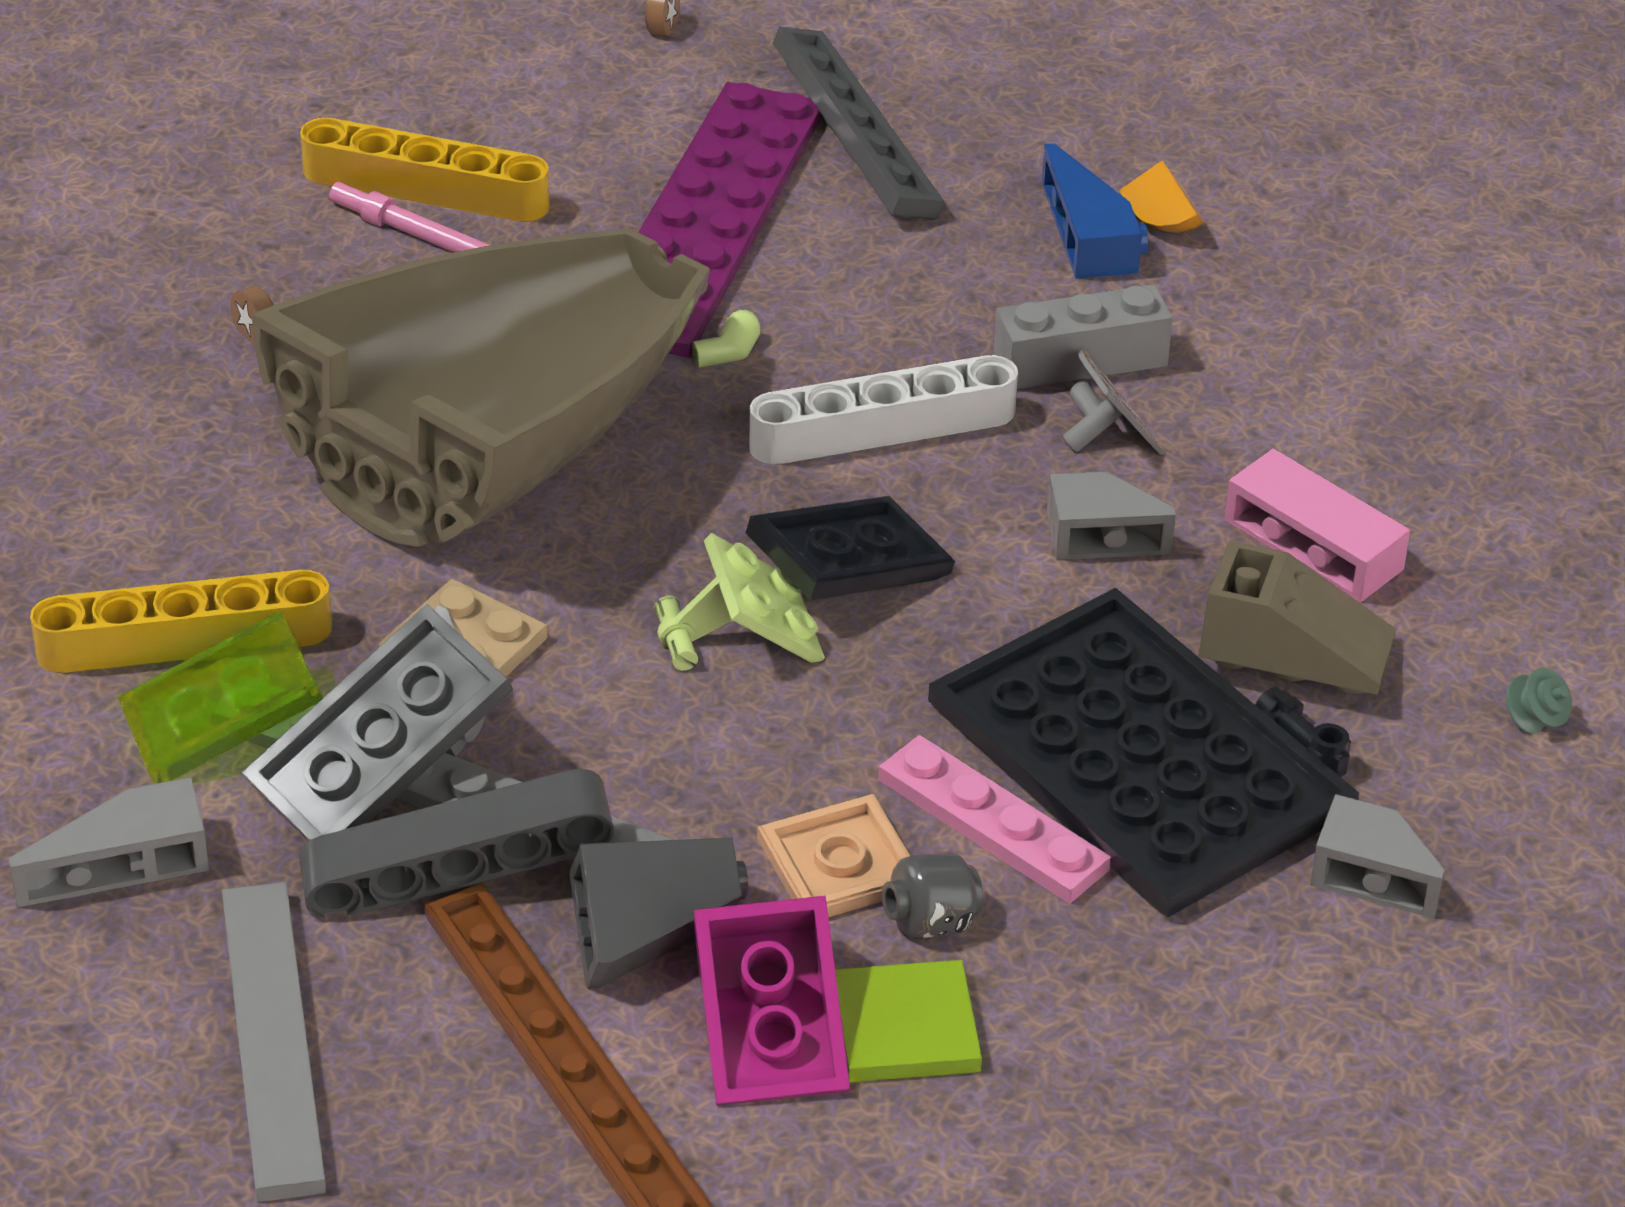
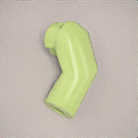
(733, 343)

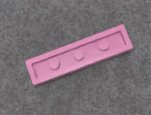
(994, 818)

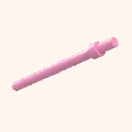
(382, 210)

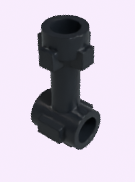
(1325, 741)

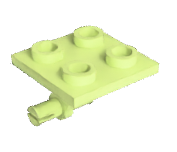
(743, 593)

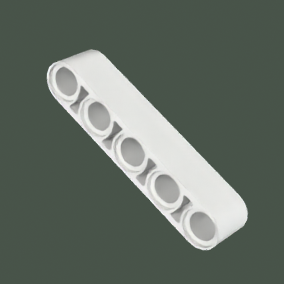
(882, 409)

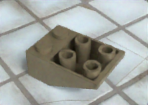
(1291, 622)

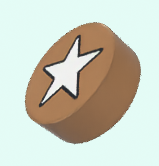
(662, 16)
(244, 304)

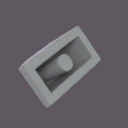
(1106, 518)
(1376, 858)

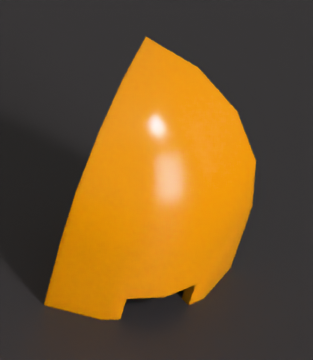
(1162, 201)

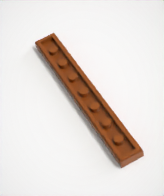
(562, 1052)

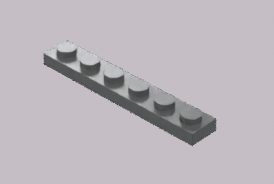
(858, 124)

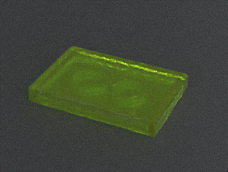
(219, 698)

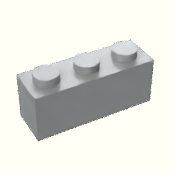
(1116, 328)

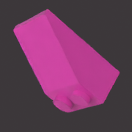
(771, 1000)

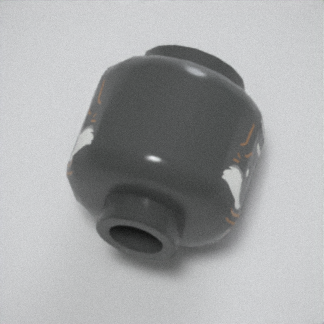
(933, 895)

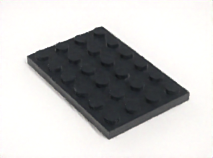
(1141, 750)

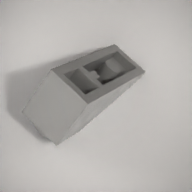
(122, 843)

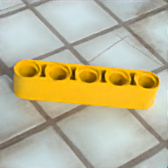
(426, 169)
(173, 619)

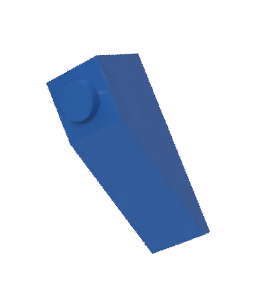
(1091, 218)

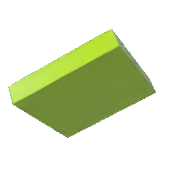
(907, 1021)

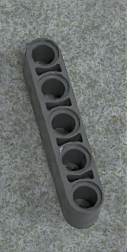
(455, 844)

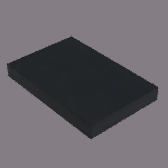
(849, 547)

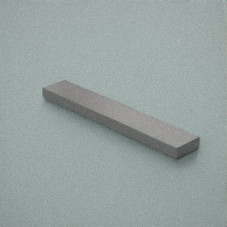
(273, 1043)

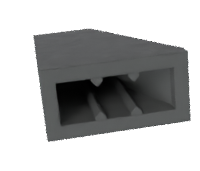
(642, 898)

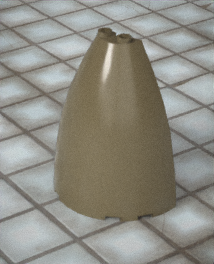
(470, 372)

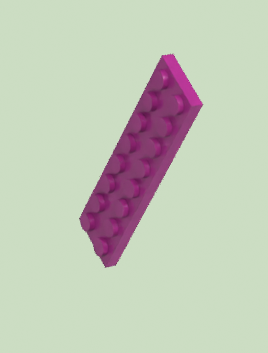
(729, 187)

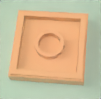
(835, 853)

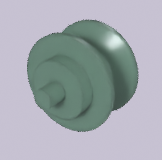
(1538, 700)

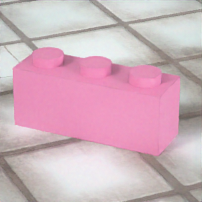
(1317, 524)

